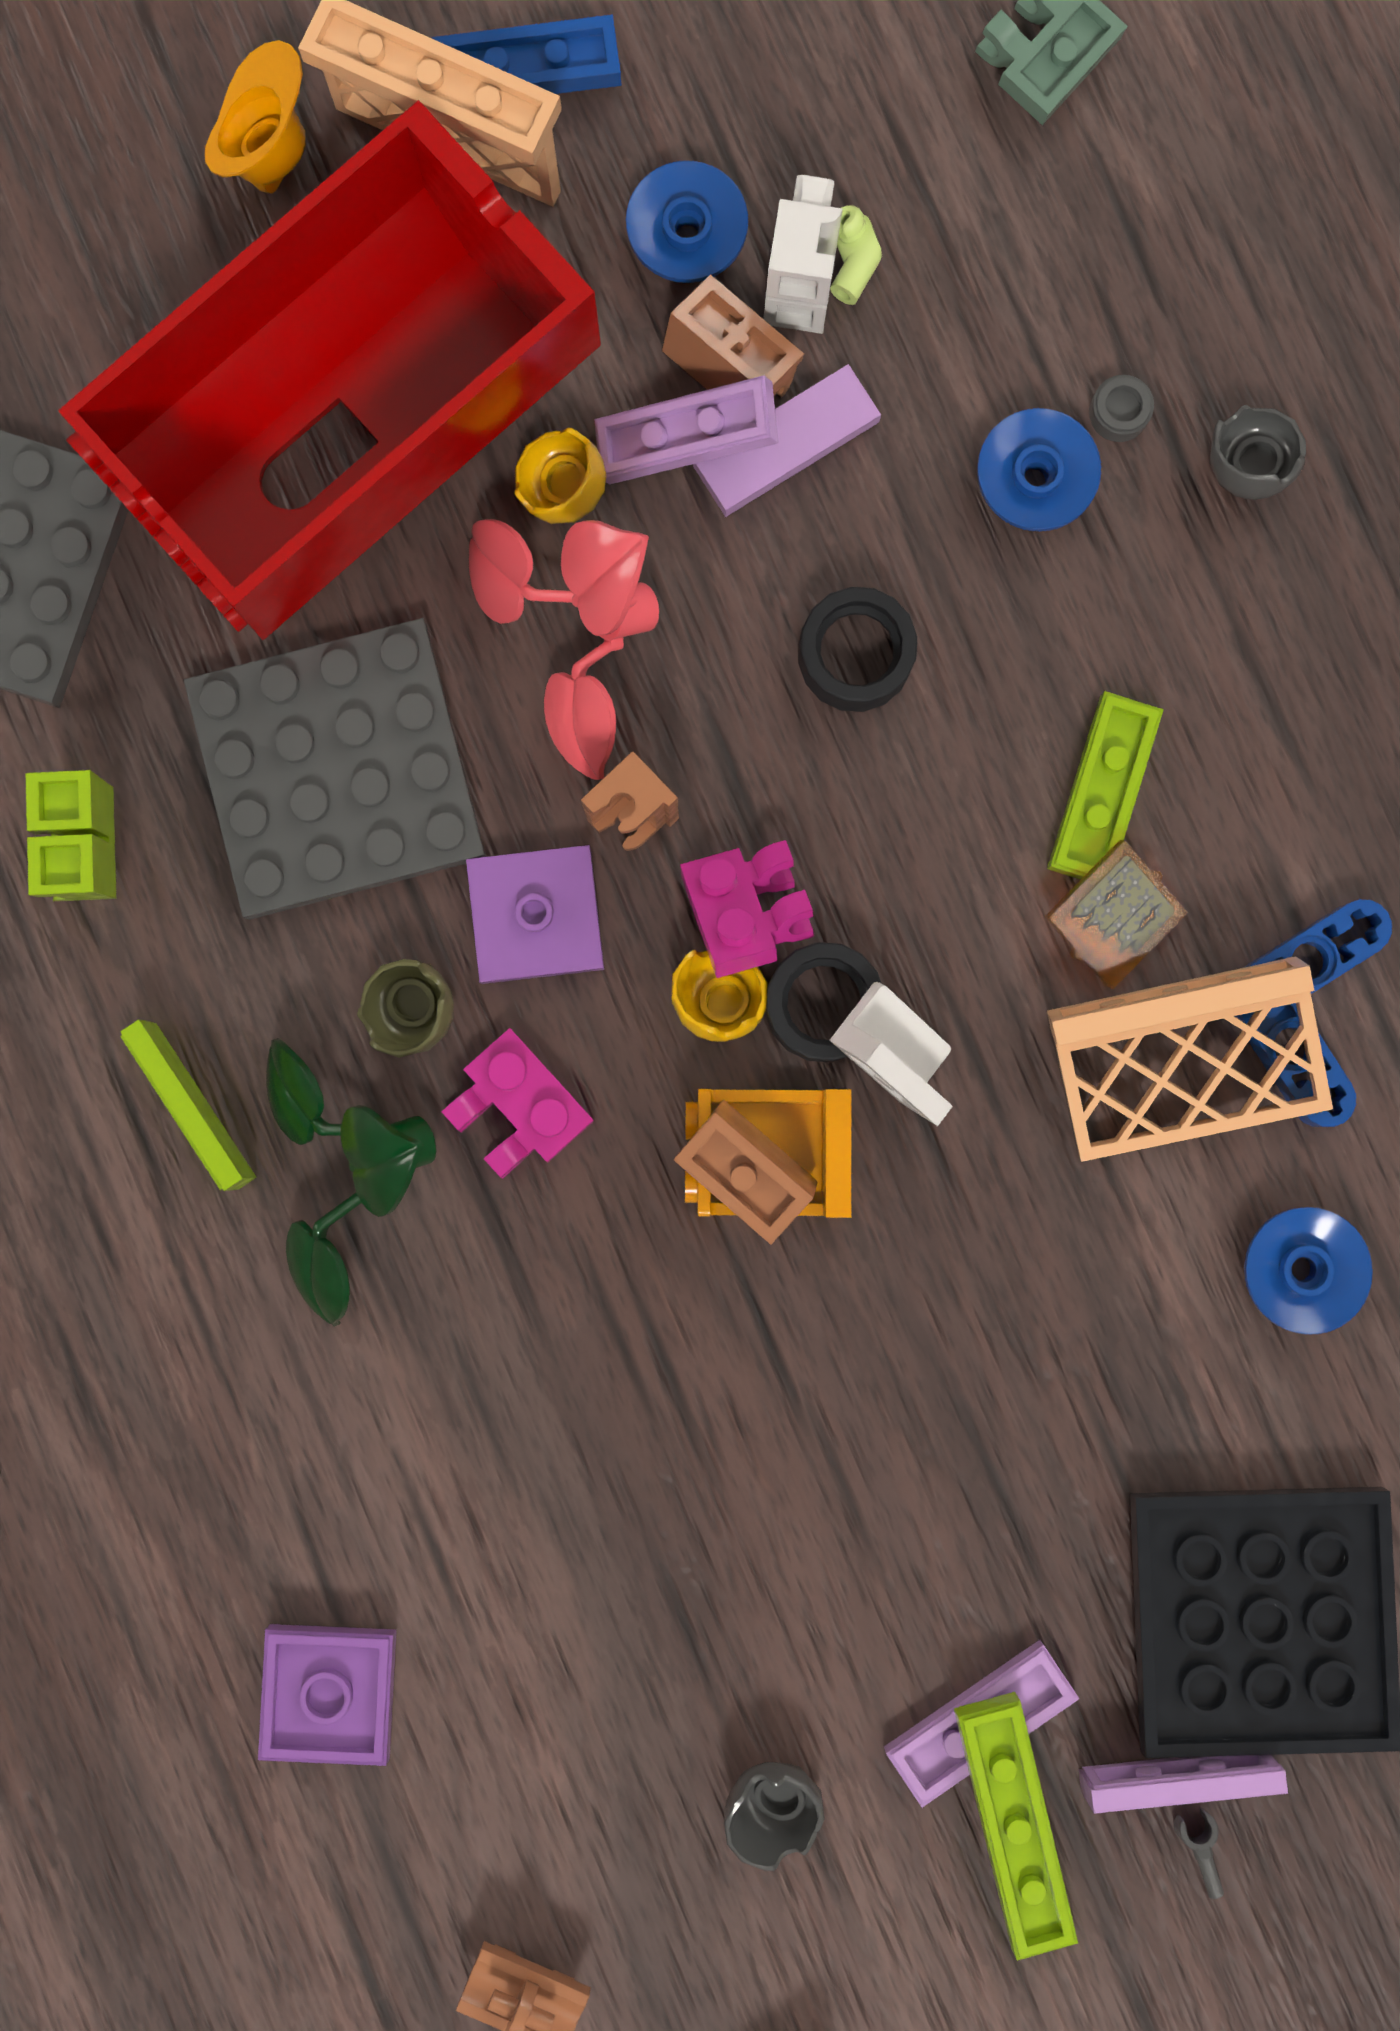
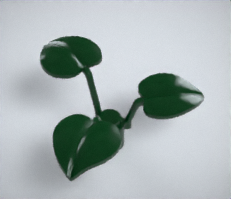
(378, 1155)

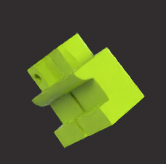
(80, 852)

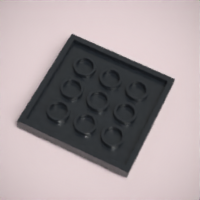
(1265, 1622)

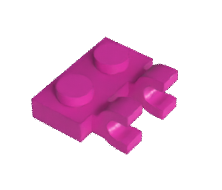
(729, 912)
(527, 1096)

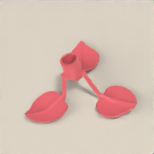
(603, 576)

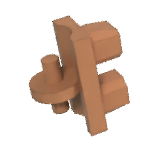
(520, 1994)

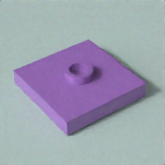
(535, 914)
(327, 1695)

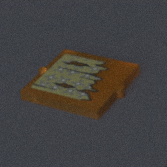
(1116, 914)

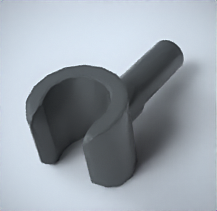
(1203, 1851)

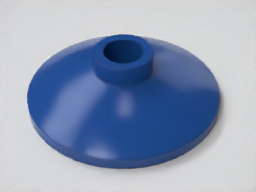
(691, 196)
(1042, 442)
(1337, 1276)

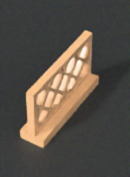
(384, 68)
(1183, 1005)

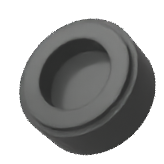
(1121, 408)

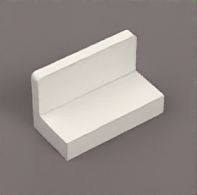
(895, 1050)

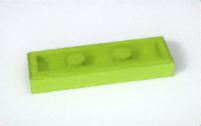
(1105, 783)
(187, 1105)

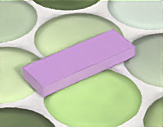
(687, 430)
(806, 430)
(932, 1751)
(1180, 1781)

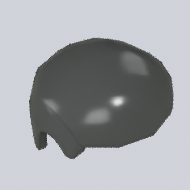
(1257, 452)
(772, 1814)

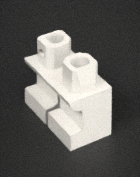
(803, 257)

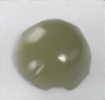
(406, 1008)

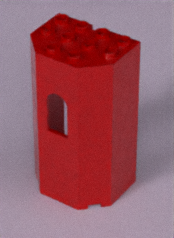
(378, 291)

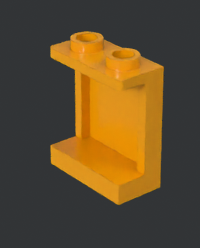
(803, 1123)

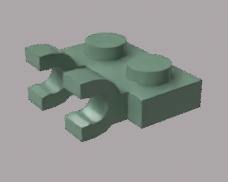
(1058, 59)

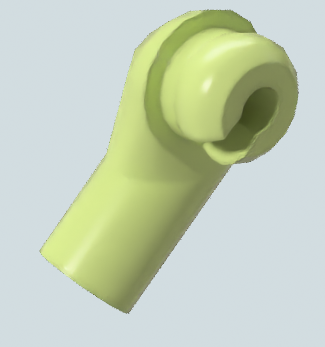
(859, 252)

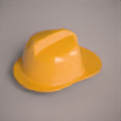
(257, 124)

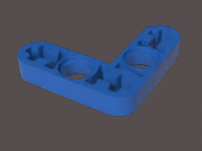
(1287, 1016)

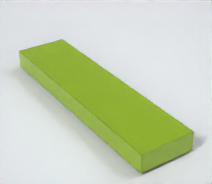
(1016, 1825)

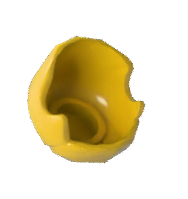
(560, 476)
(715, 1006)

